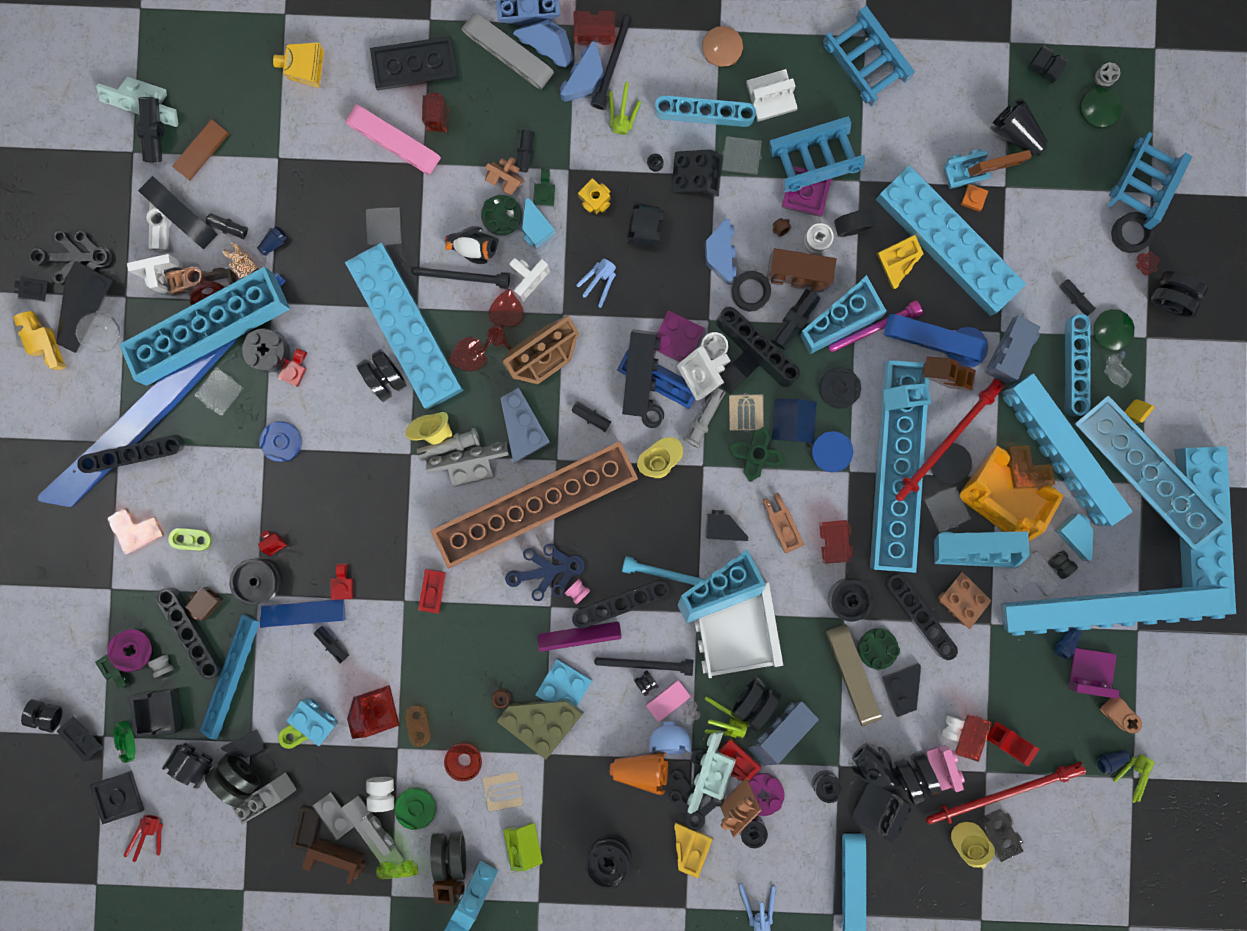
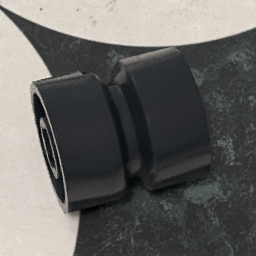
(1047, 64)
(42, 716)
(827, 786)
(755, 833)

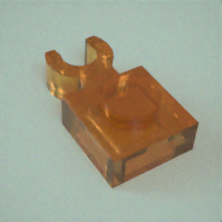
(241, 263)

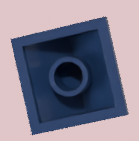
(794, 420)

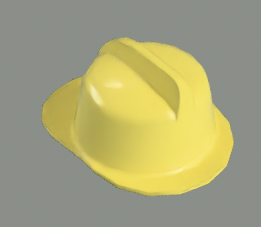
(431, 428)
(660, 457)
(972, 844)

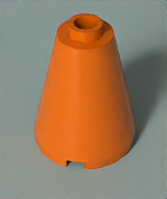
(642, 771)

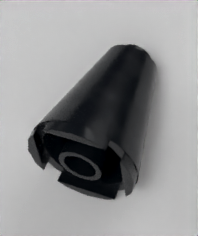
(1020, 128)

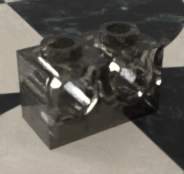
(1000, 835)

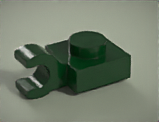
(544, 193)
(108, 671)

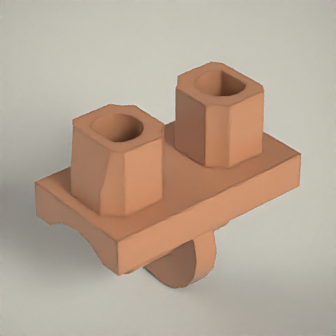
(496, 171)

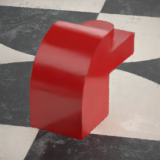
(1012, 743)

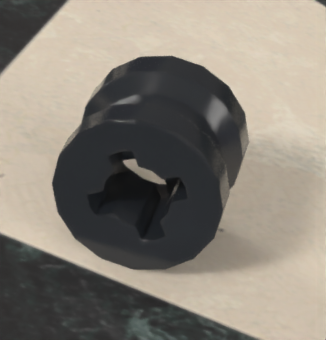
(646, 683)

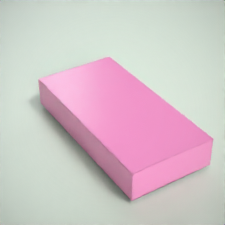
(668, 700)

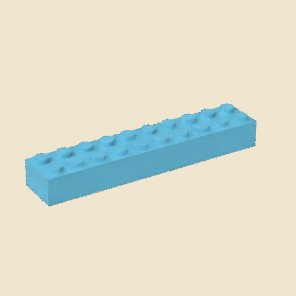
(899, 456)
(1117, 608)

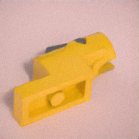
(37, 340)

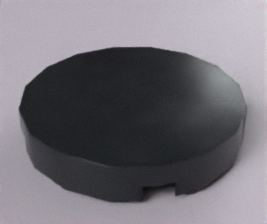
(840, 388)
(953, 465)

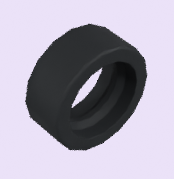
(855, 223)
(1121, 243)
(755, 276)

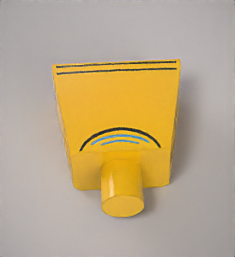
(302, 63)

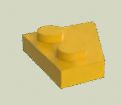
(899, 259)
(691, 849)

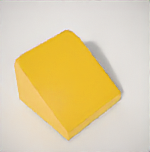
(1139, 411)

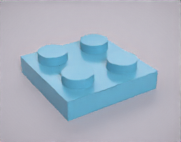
(563, 683)

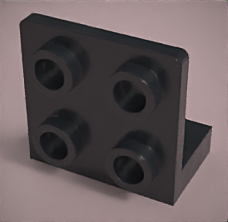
(697, 172)

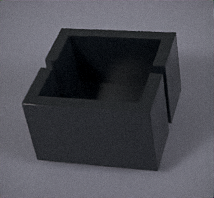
(155, 711)

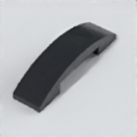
(177, 212)

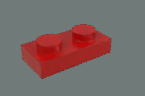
(432, 591)

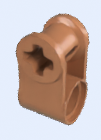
(182, 280)
(1119, 713)

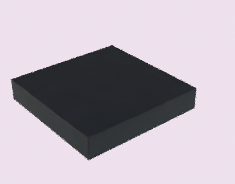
(117, 797)

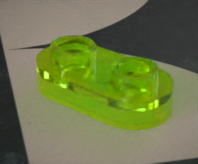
(388, 870)

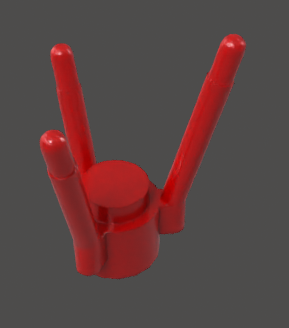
(147, 826)

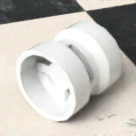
(954, 728)

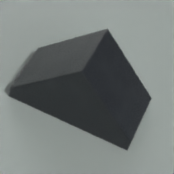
(738, 372)

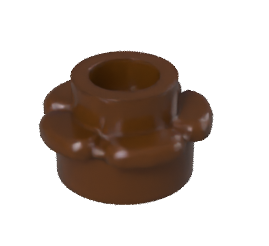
(781, 227)
(506, 698)

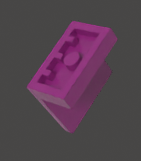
(1093, 673)

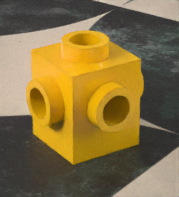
(591, 190)

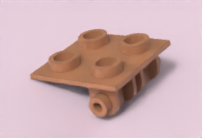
(964, 600)
(739, 808)

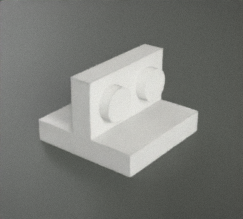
(772, 95)
(154, 271)
(530, 278)
(702, 372)

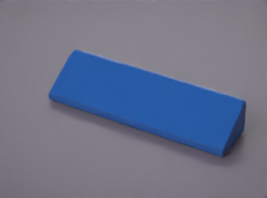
(667, 384)
(302, 613)

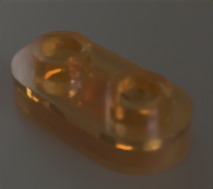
(417, 725)

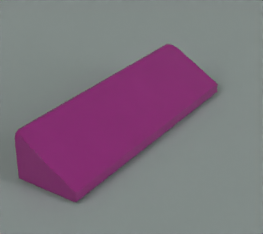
(579, 636)

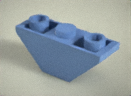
(526, 11)
(548, 40)
(585, 75)
(720, 252)

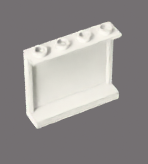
(740, 637)

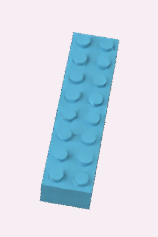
(950, 241)
(204, 326)
(404, 326)
(1066, 451)
(1151, 473)
(1213, 560)

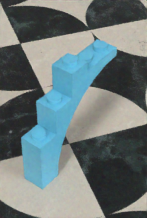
(472, 898)

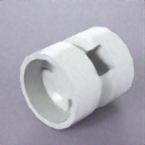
(818, 239)
(715, 345)
(380, 794)

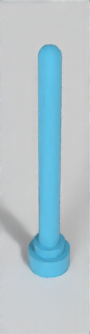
(631, 565)

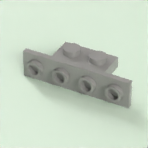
(468, 465)
(372, 832)

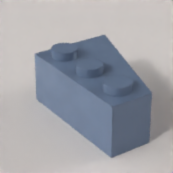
(1013, 350)
(522, 426)
(783, 734)

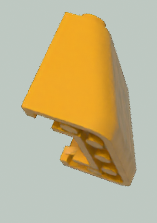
(1009, 509)

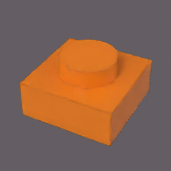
(974, 197)

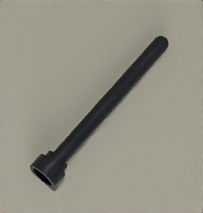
(600, 100)
(501, 280)
(684, 667)

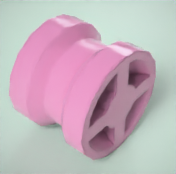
(577, 591)

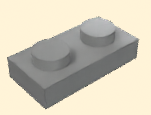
(333, 816)

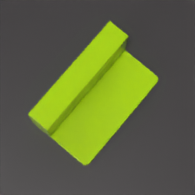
(523, 847)

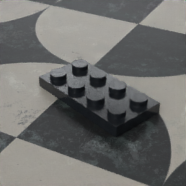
(413, 63)

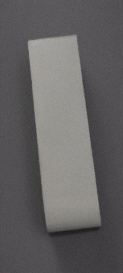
(507, 50)

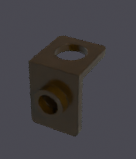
(221, 273)

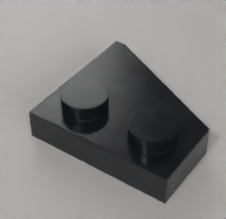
(903, 689)

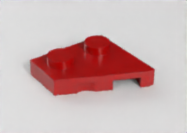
(745, 764)

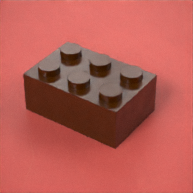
(801, 269)

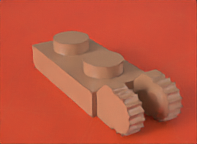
(783, 525)

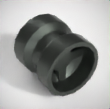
(1062, 564)

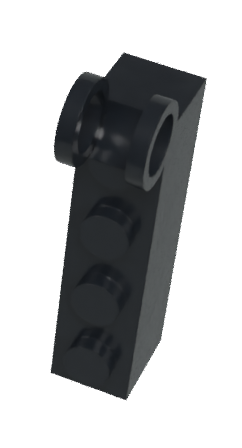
(639, 377)

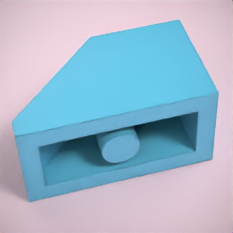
(535, 226)
(906, 396)
(1077, 535)

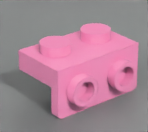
(944, 766)

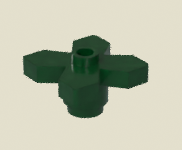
(767, 457)

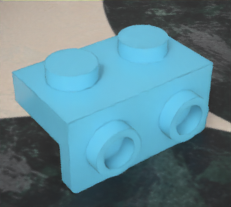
(957, 169)
(312, 721)

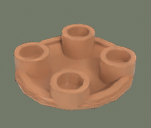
(722, 46)

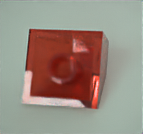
(372, 713)

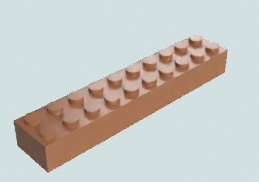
(534, 504)

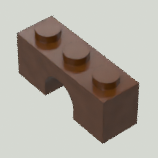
(949, 373)

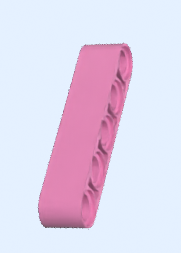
(392, 139)

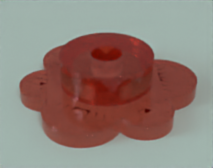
(1152, 262)

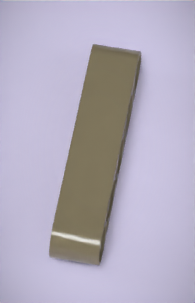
(853, 675)

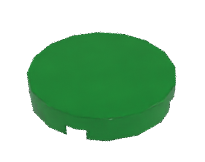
(124, 741)
(415, 808)

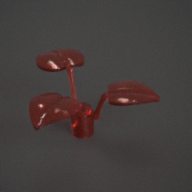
(469, 353)

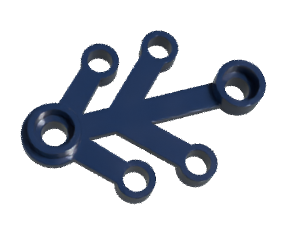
(548, 570)

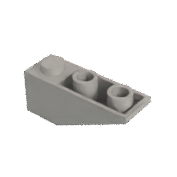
(264, 798)

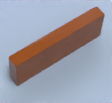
(200, 150)
(999, 163)

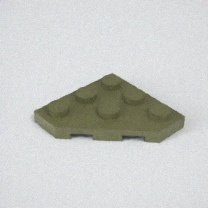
(541, 723)

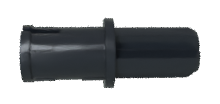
(525, 150)
(227, 226)
(1077, 297)
(591, 416)
(331, 644)

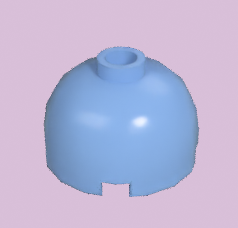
(670, 739)

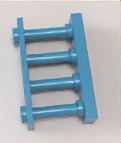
(878, 38)
(811, 136)
(1170, 181)

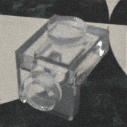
(1116, 371)

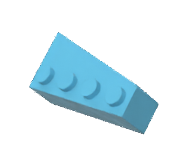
(848, 314)
(982, 549)
(723, 589)

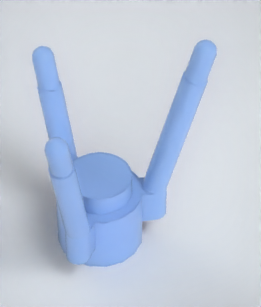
(603, 270)
(761, 921)

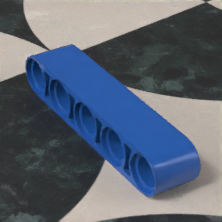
(934, 337)

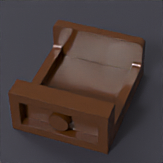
(336, 856)

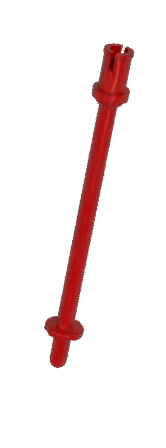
(986, 397)
(1062, 774)

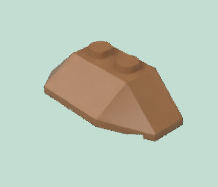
(542, 352)

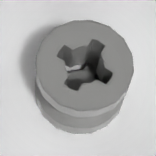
(1111, 71)
(160, 666)

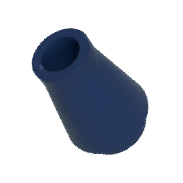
(273, 239)
(1067, 644)
(1111, 762)

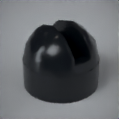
(652, 160)

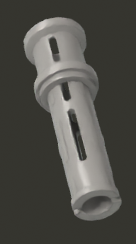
(699, 426)
(458, 442)

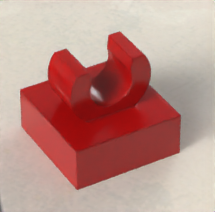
(271, 543)

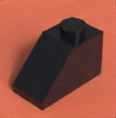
(723, 527)

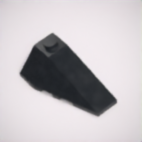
(82, 294)

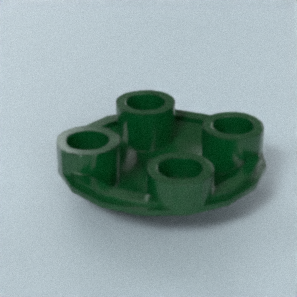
(1101, 107)
(501, 215)
(1113, 329)
(878, 648)

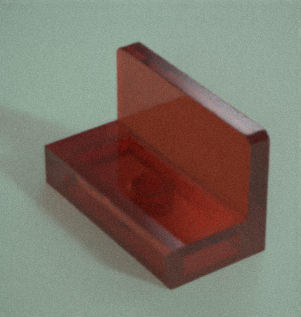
(973, 737)

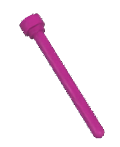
(912, 310)

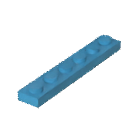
(229, 677)

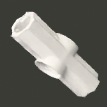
(158, 232)

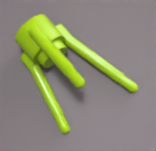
(620, 124)
(734, 728)
(1143, 766)

